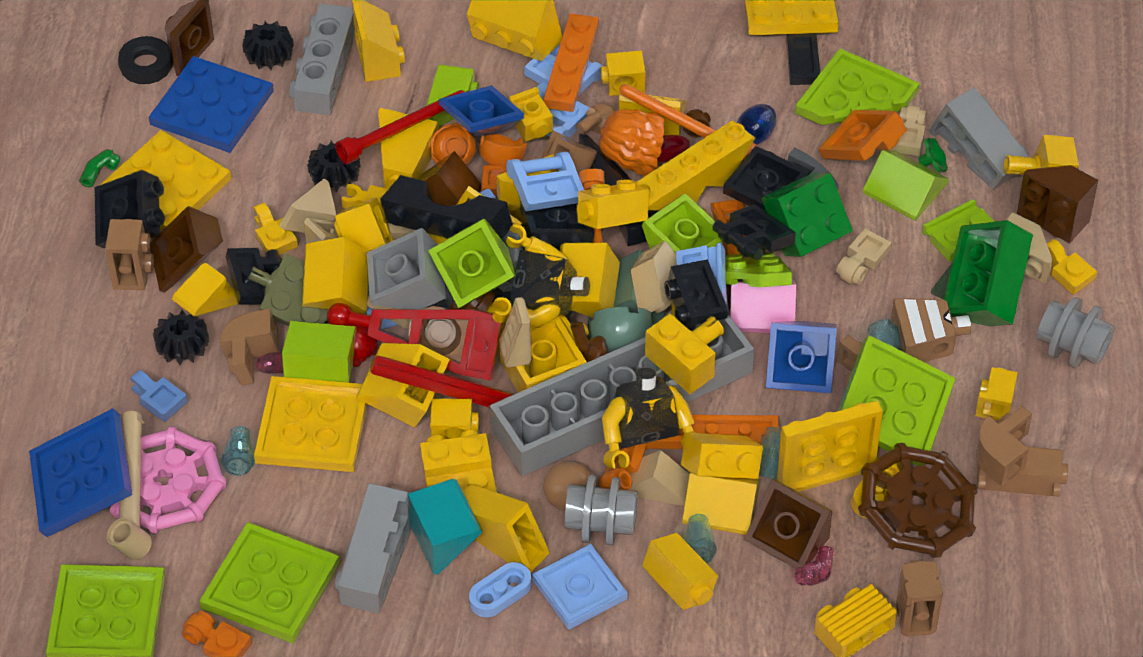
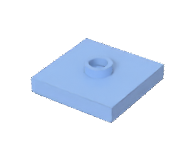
(579, 586)

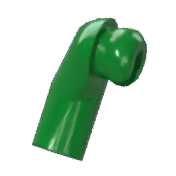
(94, 165)

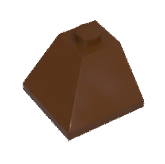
(189, 32)
(184, 245)

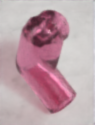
(270, 363)
(816, 571)

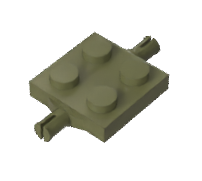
(285, 292)

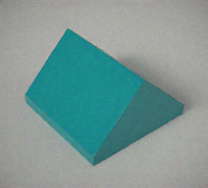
(442, 523)

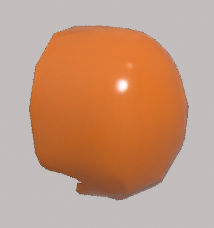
(453, 138)
(498, 149)

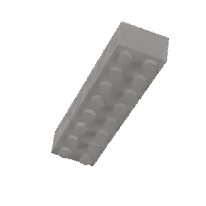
(568, 409)

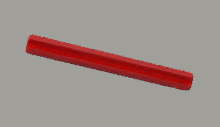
(436, 381)

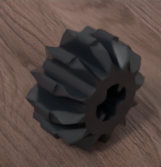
(268, 45)
(326, 165)
(181, 337)

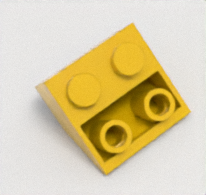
(397, 398)

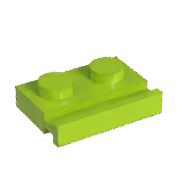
(946, 228)

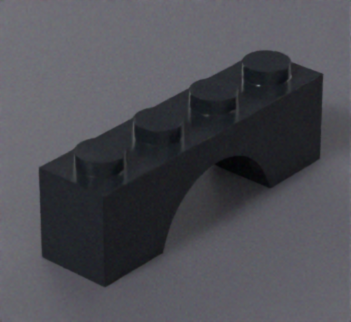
(411, 206)

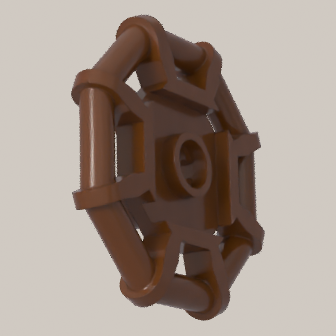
(930, 488)

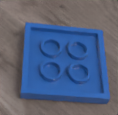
(211, 104)
(80, 473)

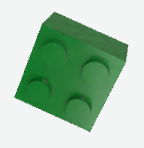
(811, 210)

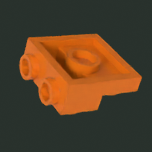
(863, 134)

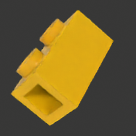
(613, 205)
(680, 571)

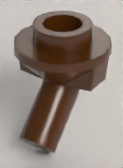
(590, 348)

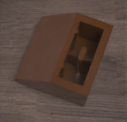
(1058, 199)

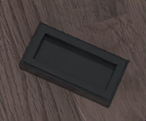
(802, 58)

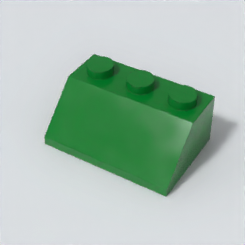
(988, 272)

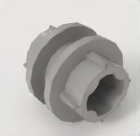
(1075, 332)
(601, 509)

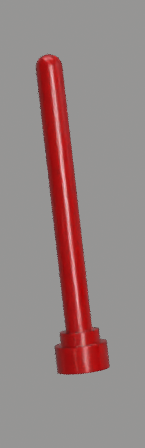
(350, 148)

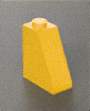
(406, 151)
(507, 527)

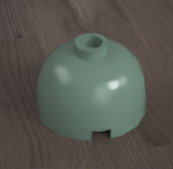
(619, 326)

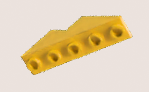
(701, 165)

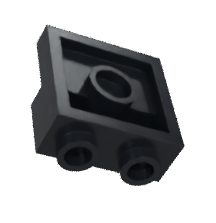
(761, 175)
(129, 198)
(556, 225)

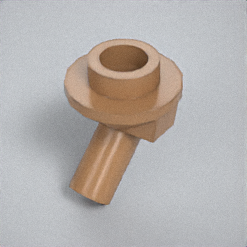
(595, 118)

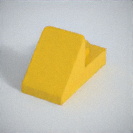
(205, 292)

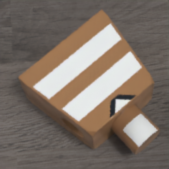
(927, 327)

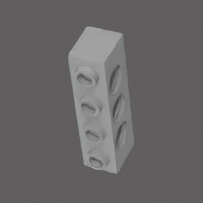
(323, 59)

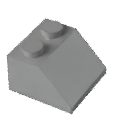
(405, 273)

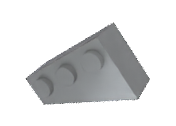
(978, 136)
(375, 549)

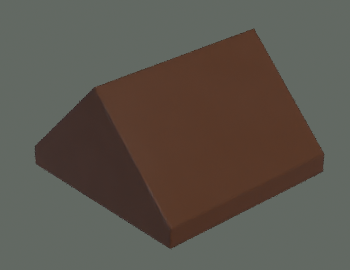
(449, 180)
(789, 525)

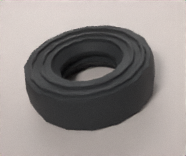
(145, 46)

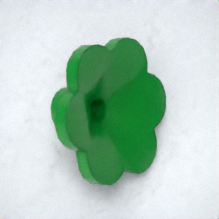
(933, 155)

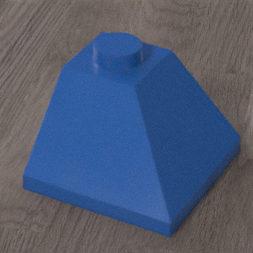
(482, 111)
(801, 356)

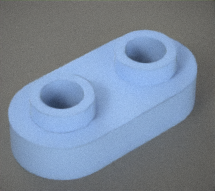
(498, 591)

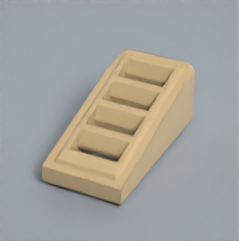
(516, 336)

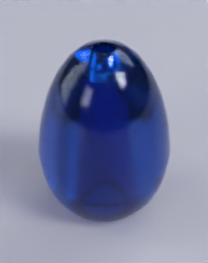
(759, 121)

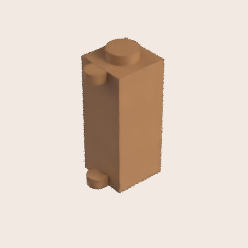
(1041, 475)

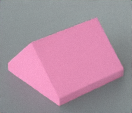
(759, 306)

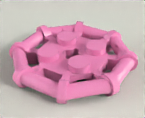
(182, 482)

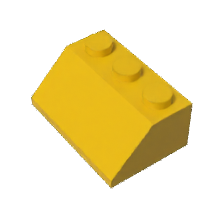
(516, 25)

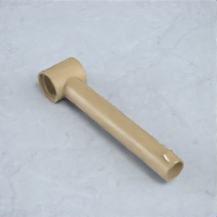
(126, 531)

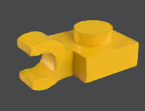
(270, 234)
(1070, 271)

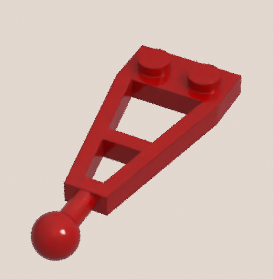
(480, 340)

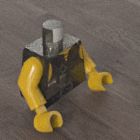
(542, 279)
(643, 414)

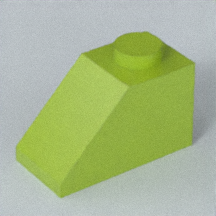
(447, 81)

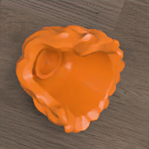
(633, 139)

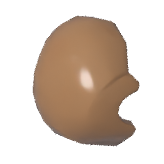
(559, 479)

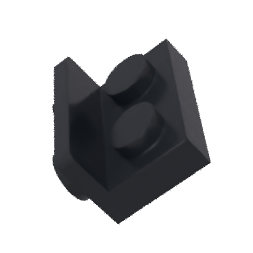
(695, 293)

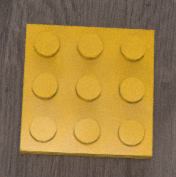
(184, 172)
(311, 424)
(829, 446)

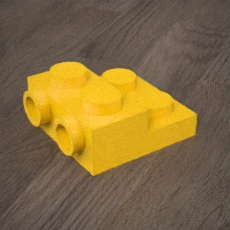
(458, 458)

